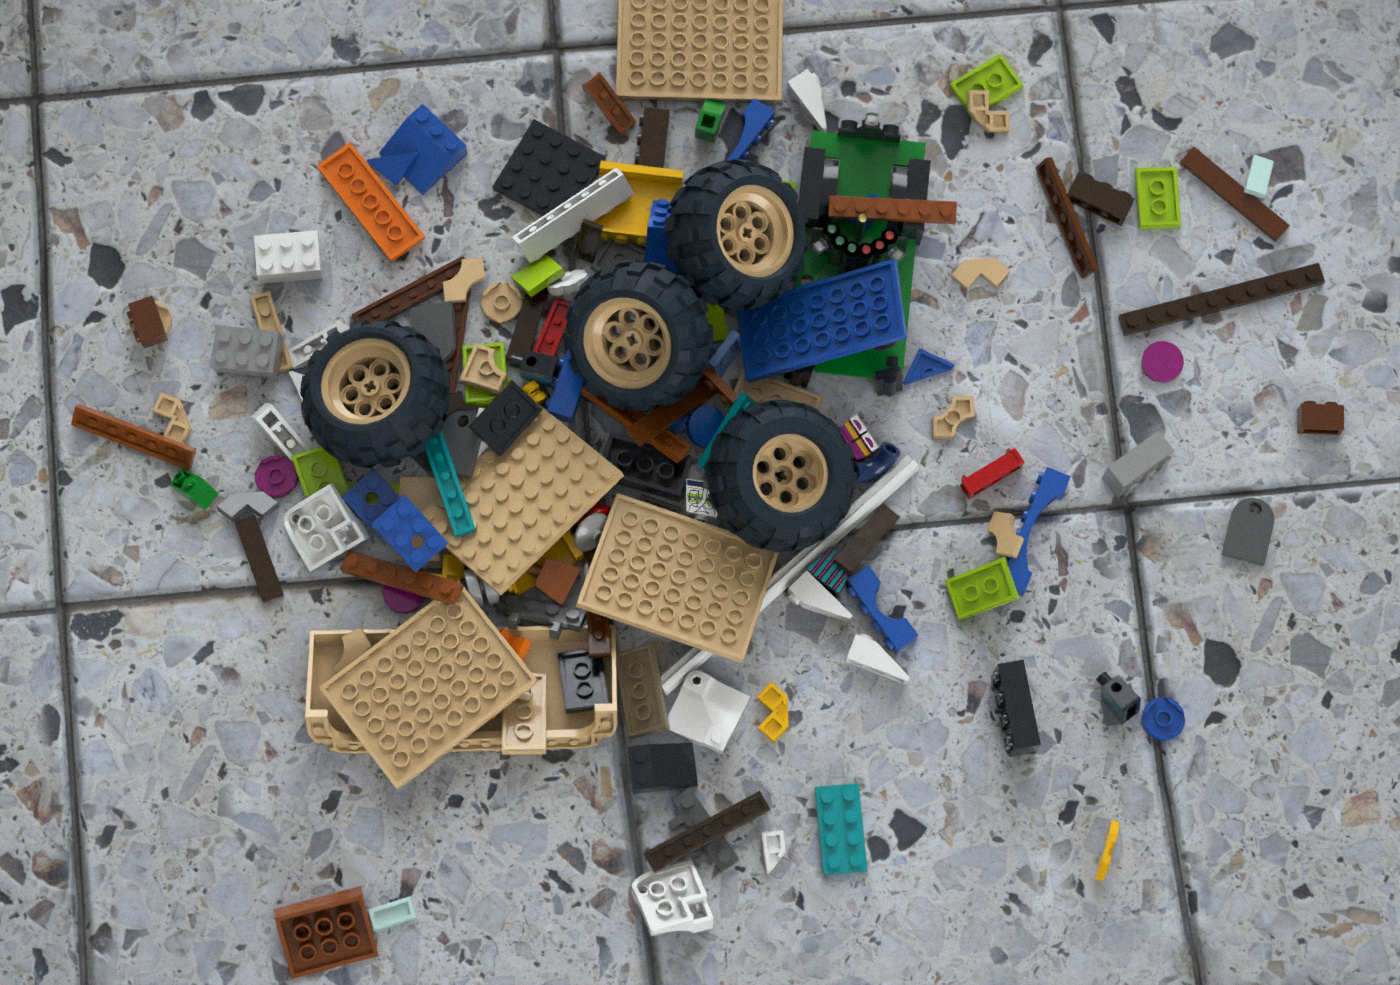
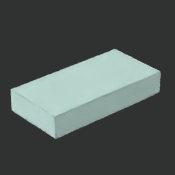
(1258, 176)
(392, 914)

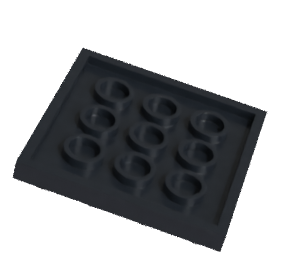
(547, 169)

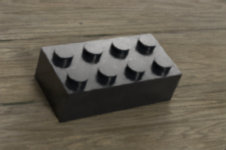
(647, 467)
(1016, 708)

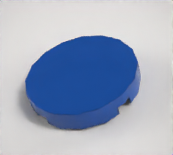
(703, 425)
(1163, 719)

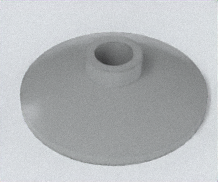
(590, 532)

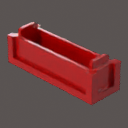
(553, 328)
(992, 473)

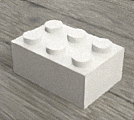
(288, 257)

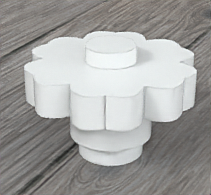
(568, 284)

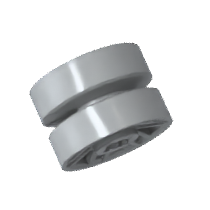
(479, 589)

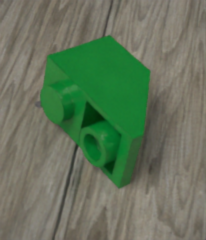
(709, 120)
(194, 488)

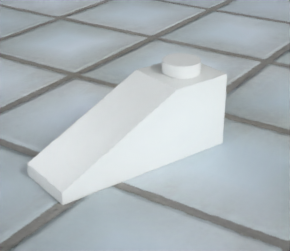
(807, 93)
(302, 352)
(279, 431)
(814, 597)
(873, 658)

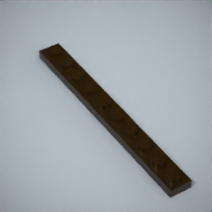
(1221, 299)

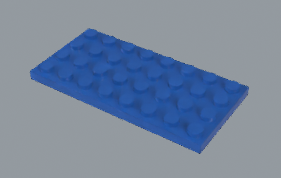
(823, 321)

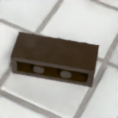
(653, 137)
(1100, 198)

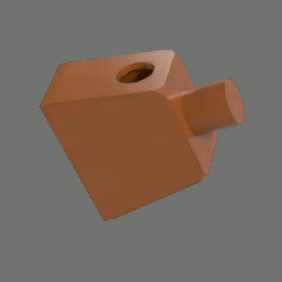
(554, 579)

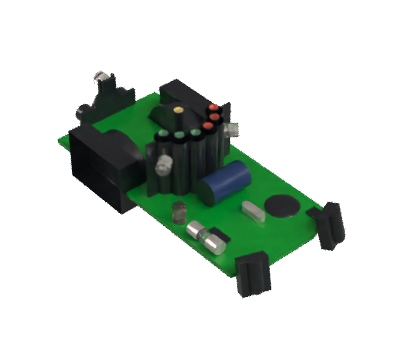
(841, 247)

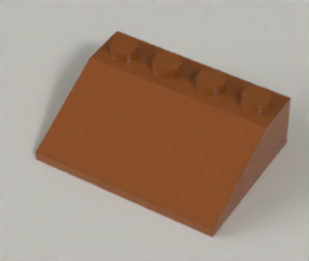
(326, 932)

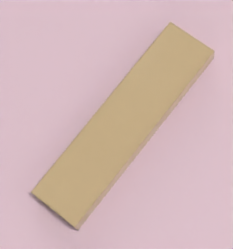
(268, 320)

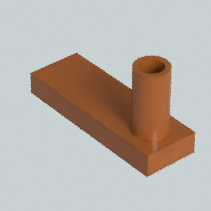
(608, 103)

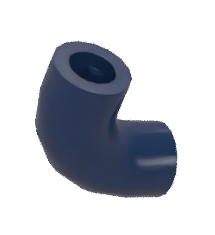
(877, 464)

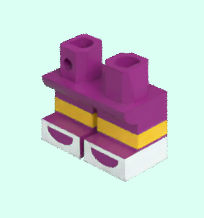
(859, 439)

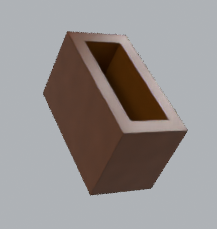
(147, 322)
(1320, 418)

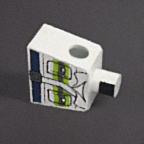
(698, 502)

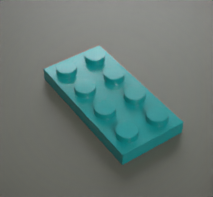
(841, 829)

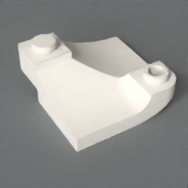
(324, 527)
(706, 711)
(673, 900)

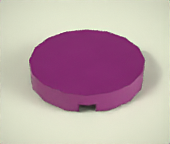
(1162, 361)
(276, 476)
(401, 601)

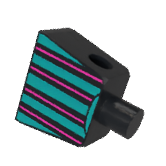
(536, 367)
(828, 573)
(1119, 697)

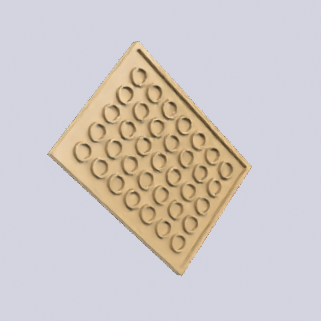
(700, 50)
(525, 500)
(677, 578)
(428, 686)

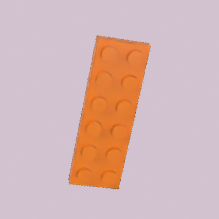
(370, 202)

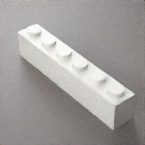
(567, 218)

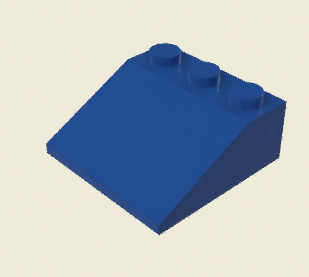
(436, 144)

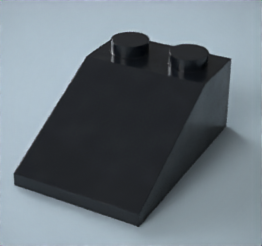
(662, 767)

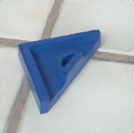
(393, 166)
(925, 366)

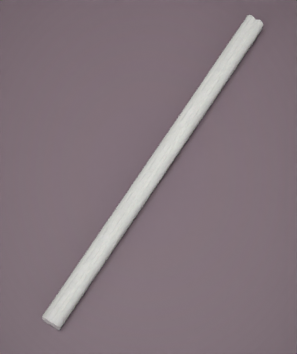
(801, 560)

